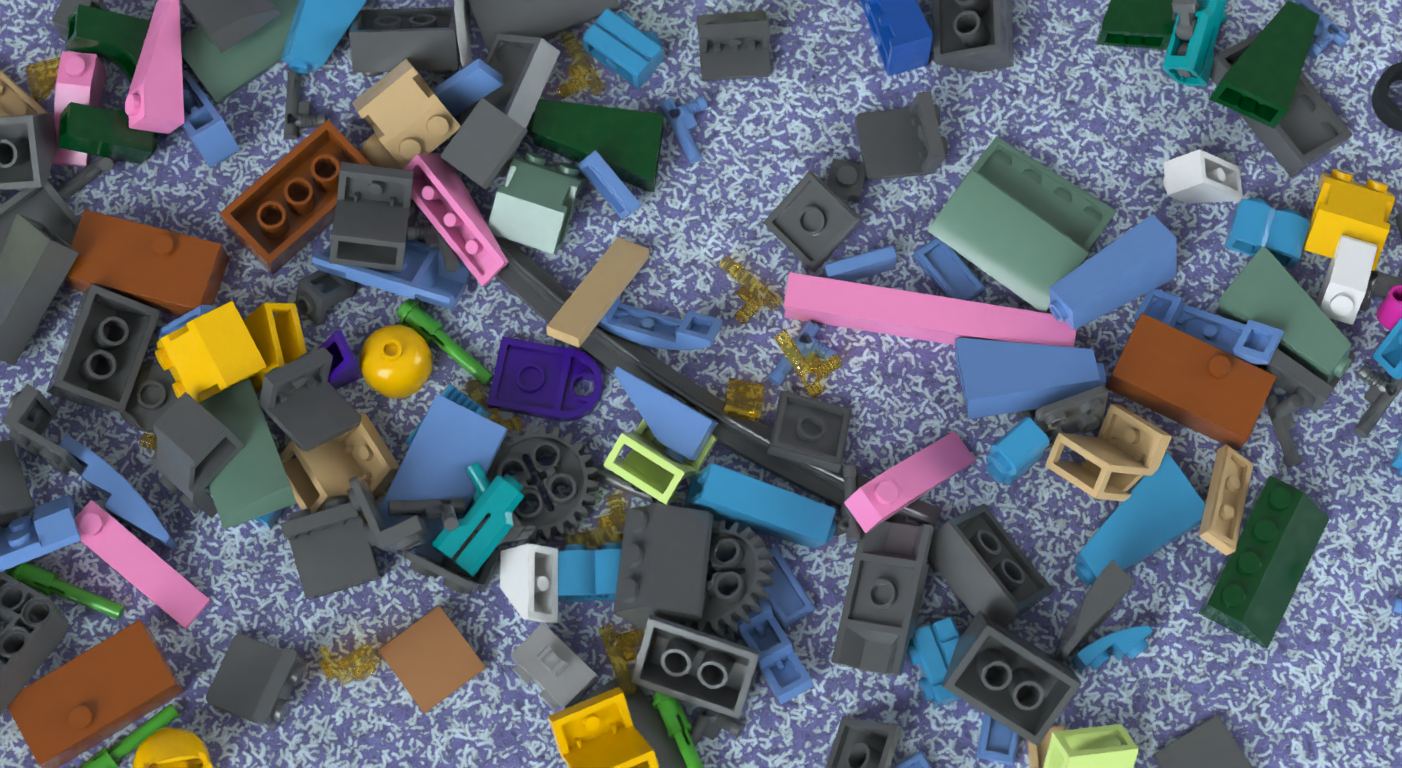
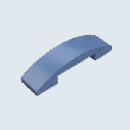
(659, 330)
(1248, 342)

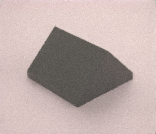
(483, 143)
(863, 744)

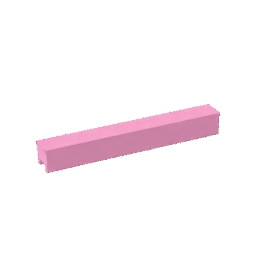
(917, 314)

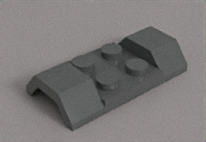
(883, 598)

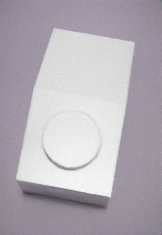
(1202, 178)
(1346, 279)
(531, 581)

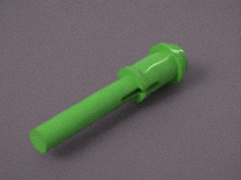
(431, 330)
(48, 583)
(677, 727)
(109, 758)

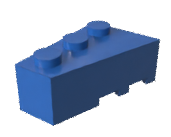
(899, 34)

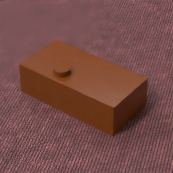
(292, 198)
(146, 263)
(1191, 382)
(94, 696)

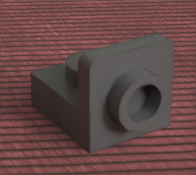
(320, 292)

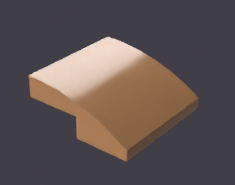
(431, 658)

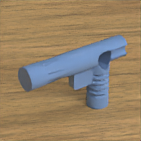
(1321, 33)
(684, 123)
(822, 351)

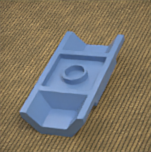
(421, 276)
(45, 532)

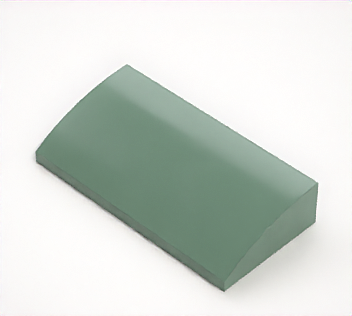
(229, 71)
(1045, 193)
(1007, 240)
(255, 477)

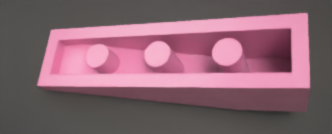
(156, 90)
(455, 215)
(908, 481)
(140, 565)

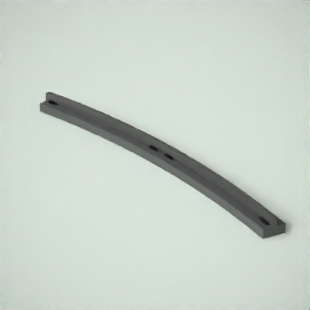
(739, 435)

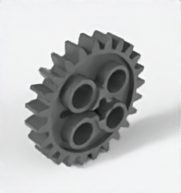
(568, 469)
(744, 572)

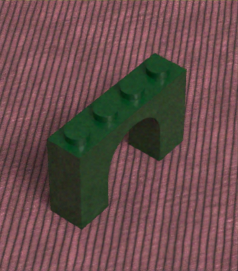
(97, 129)

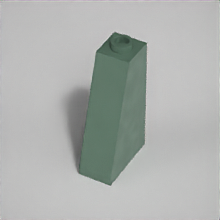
(1274, 298)

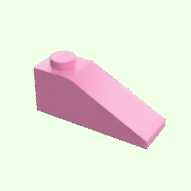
(78, 81)

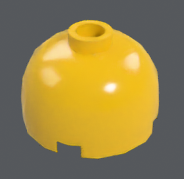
(396, 361)
(172, 749)

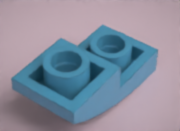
(1120, 643)

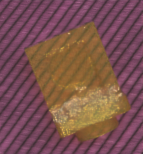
(356, 665)

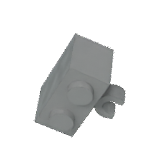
(553, 668)

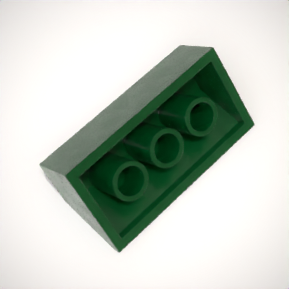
(1267, 563)

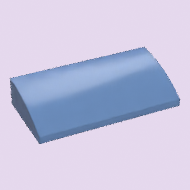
(437, 460)

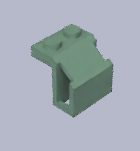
(536, 202)

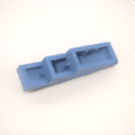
(123, 500)
(777, 658)

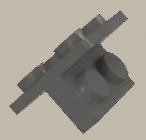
(734, 45)

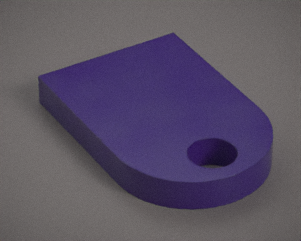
(541, 381)

